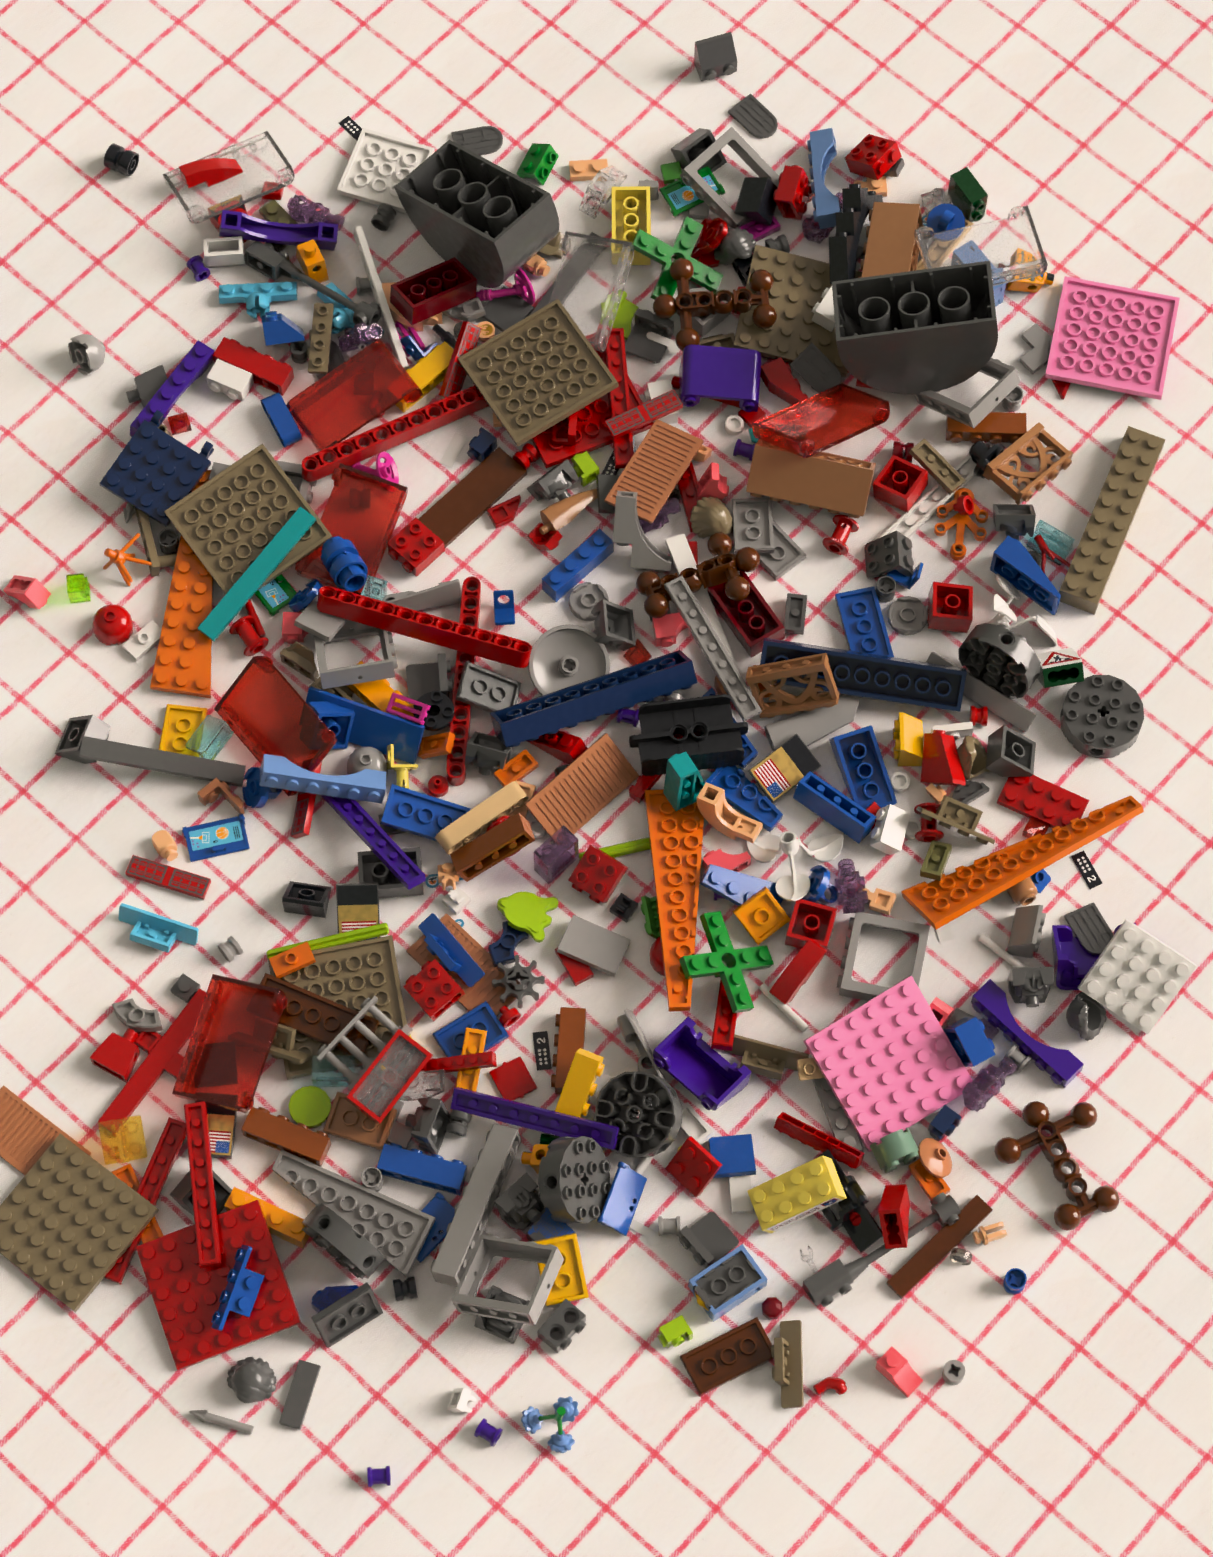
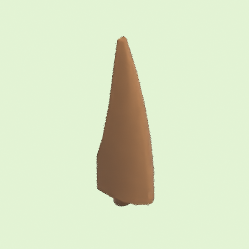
(565, 511)

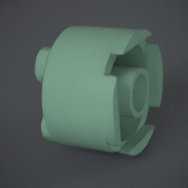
(895, 1149)

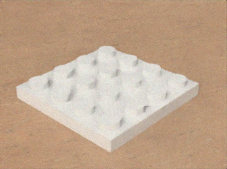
(378, 166)
(1137, 976)

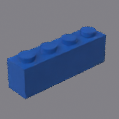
(577, 565)
(834, 807)
(422, 1169)

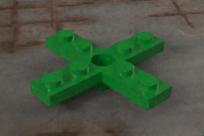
(682, 248)
(736, 961)

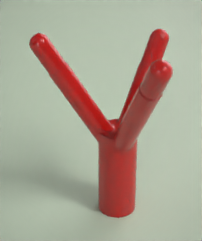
(1045, 550)

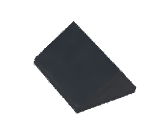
(757, 200)
(306, 899)

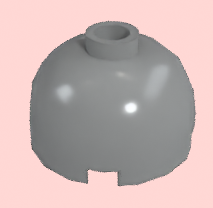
(87, 352)
(366, 758)

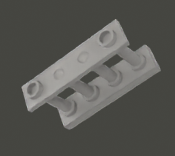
(367, 1006)

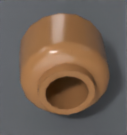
(1023, 892)

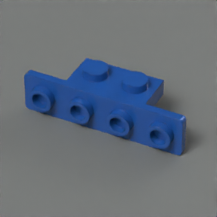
(450, 951)
(240, 1291)

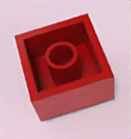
(900, 483)
(950, 607)
(812, 922)

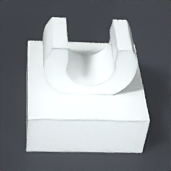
(456, 900)
(459, 1400)

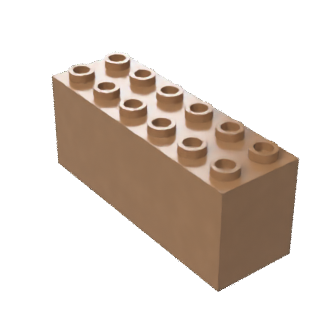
(891, 239)
(817, 481)

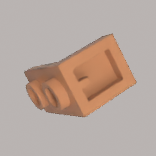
(213, 789)

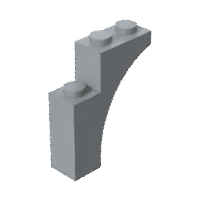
(629, 531)

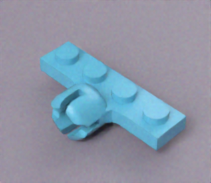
(257, 295)
(342, 315)

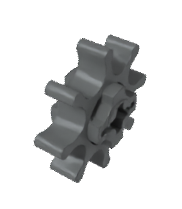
(526, 978)

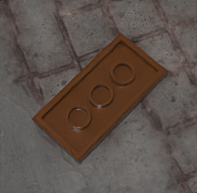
(728, 1356)

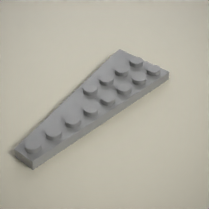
(385, 1222)

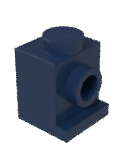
(482, 446)
(944, 1123)

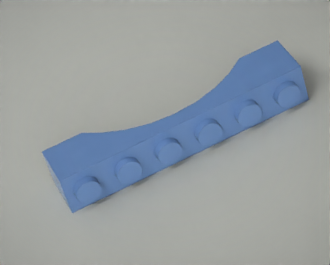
(823, 150)
(283, 774)

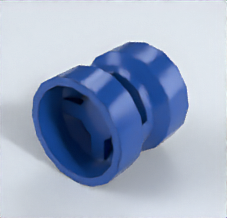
(1016, 1277)

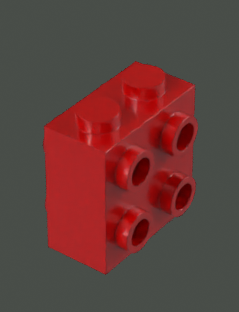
(873, 157)
(792, 192)
(415, 547)
(597, 874)
(433, 989)

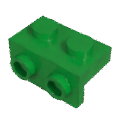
(538, 162)

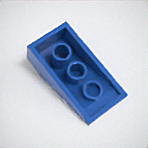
(1020, 569)
(863, 767)

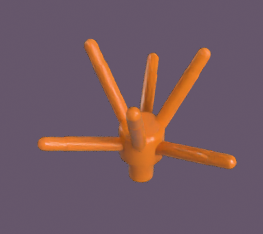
(119, 558)

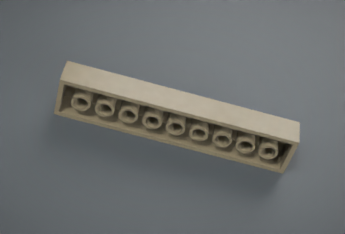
(1111, 520)

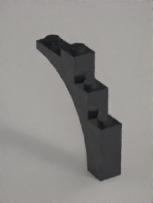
(849, 224)

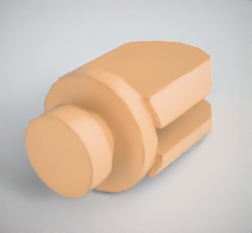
(537, 266)
(165, 845)
(981, 1236)

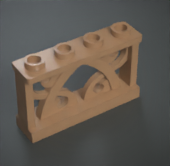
(1031, 440)
(785, 702)

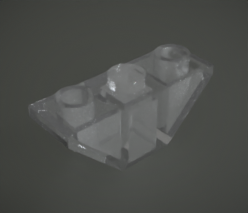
(599, 190)
(425, 1085)

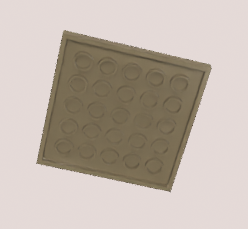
(794, 293)
(538, 372)
(239, 515)
(349, 977)
(70, 1222)

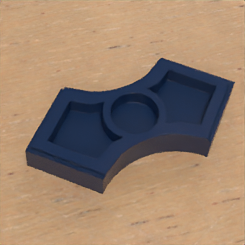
(503, 949)

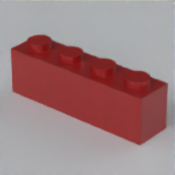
(265, 370)

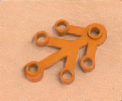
(961, 521)

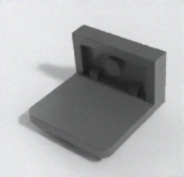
(639, 344)
(889, 554)
(428, 677)
(708, 1239)

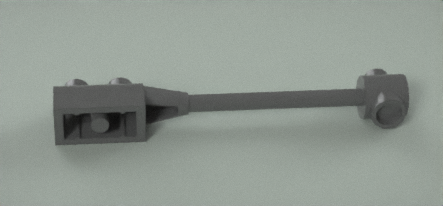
(274, 265)
(839, 1277)

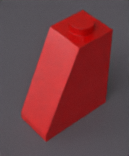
(941, 760)
(895, 1216)

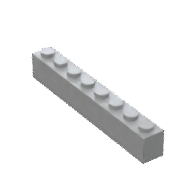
(476, 1204)

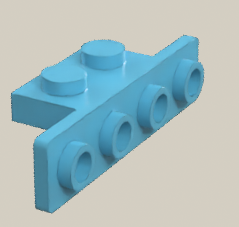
(155, 929)

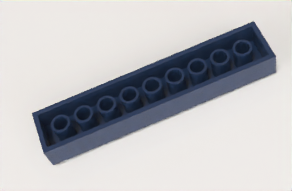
(877, 675)
(593, 698)

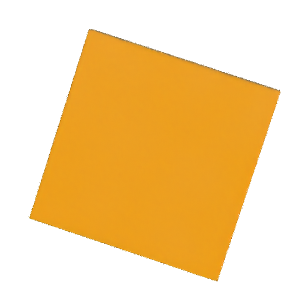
(761, 915)

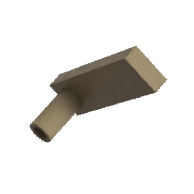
(150, 548)

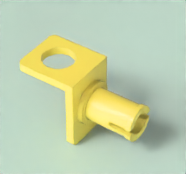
(402, 777)

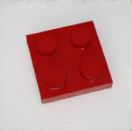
(693, 1166)

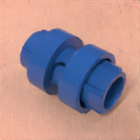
(344, 564)

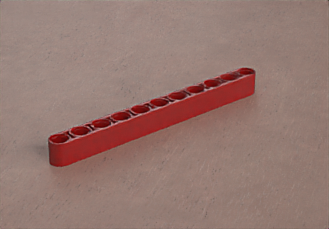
(389, 432)
(424, 627)
(463, 726)

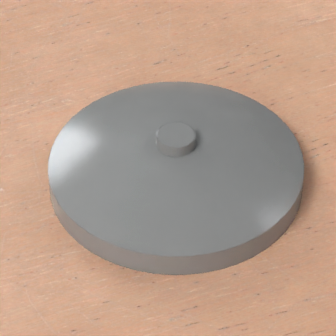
(566, 658)

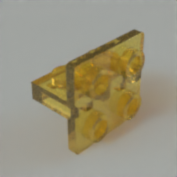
(122, 1139)

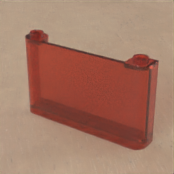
(352, 396)
(822, 420)
(358, 510)
(274, 717)
(230, 1043)

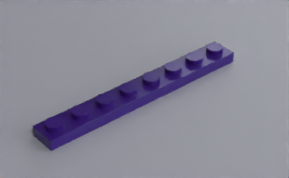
(377, 840)
(533, 1117)

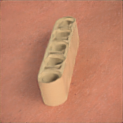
(481, 817)

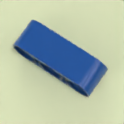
(281, 419)

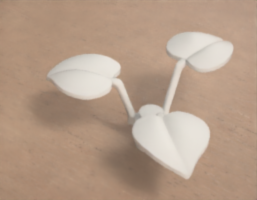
(1005, 614)
(796, 886)

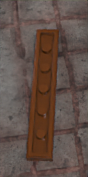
(939, 1247)

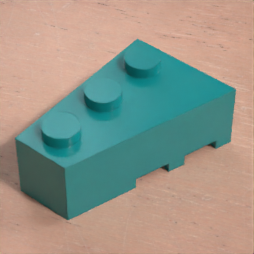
(682, 781)

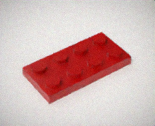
(1042, 801)

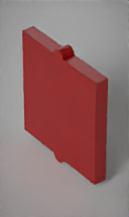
(513, 1079)

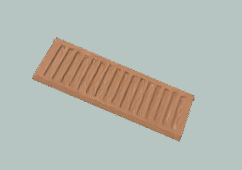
(656, 468)
(582, 788)
(483, 989)
(25, 1132)

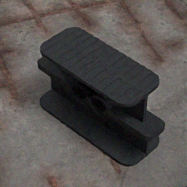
(708, 714)

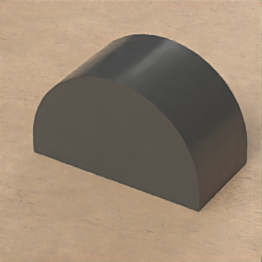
(478, 213)
(916, 327)

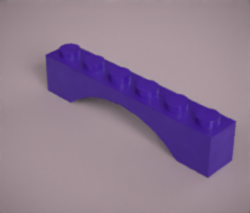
(251, 228)
(188, 370)
(1057, 1062)

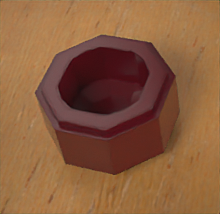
(772, 1308)

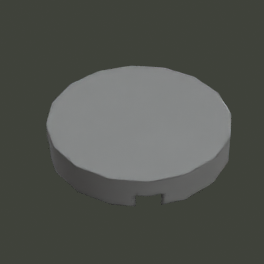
(584, 598)
(907, 615)

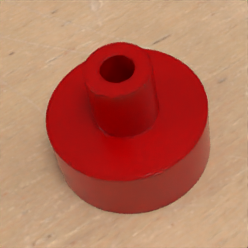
(964, 505)
(438, 786)
(508, 1016)

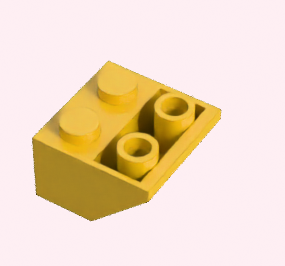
(908, 740)

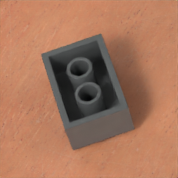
(374, 870)

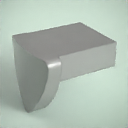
(653, 188)

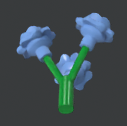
(564, 1411)

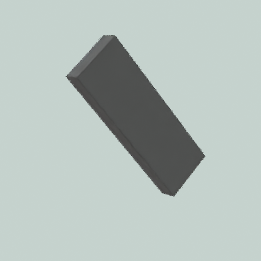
(300, 1394)

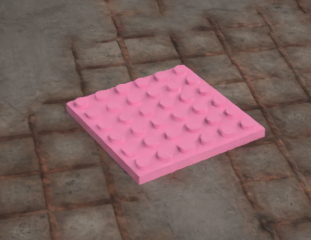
(1112, 338)
(889, 1062)

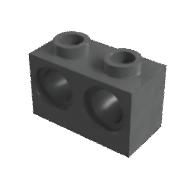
(557, 1323)

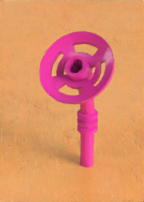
(521, 287)
(382, 470)

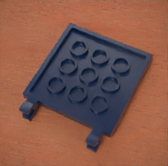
(156, 470)

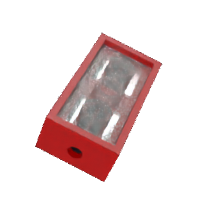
(388, 1076)

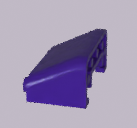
(720, 375)
(1070, 958)
(700, 1067)

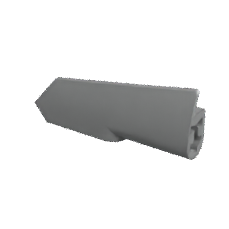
(442, 595)
(813, 724)
(632, 1032)

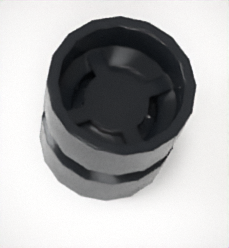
(121, 159)

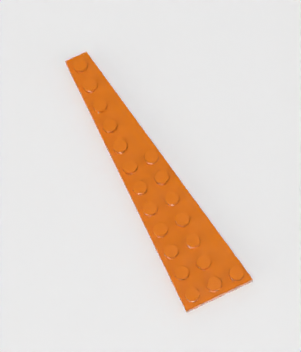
(184, 651)
(676, 865)
(991, 875)

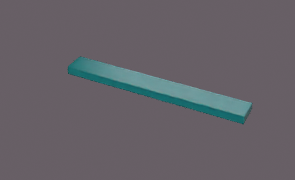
(256, 574)

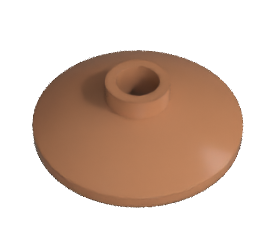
(935, 1157)

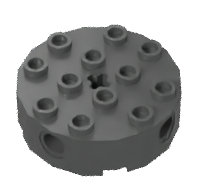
(1000, 659)
(1103, 697)
(658, 1117)
(574, 1179)
(342, 1241)

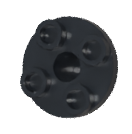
(983, 454)
(440, 712)

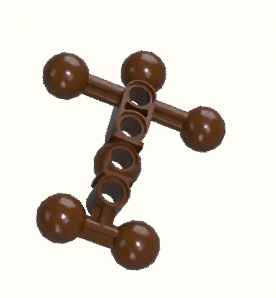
(682, 271)
(712, 572)
(1082, 1116)

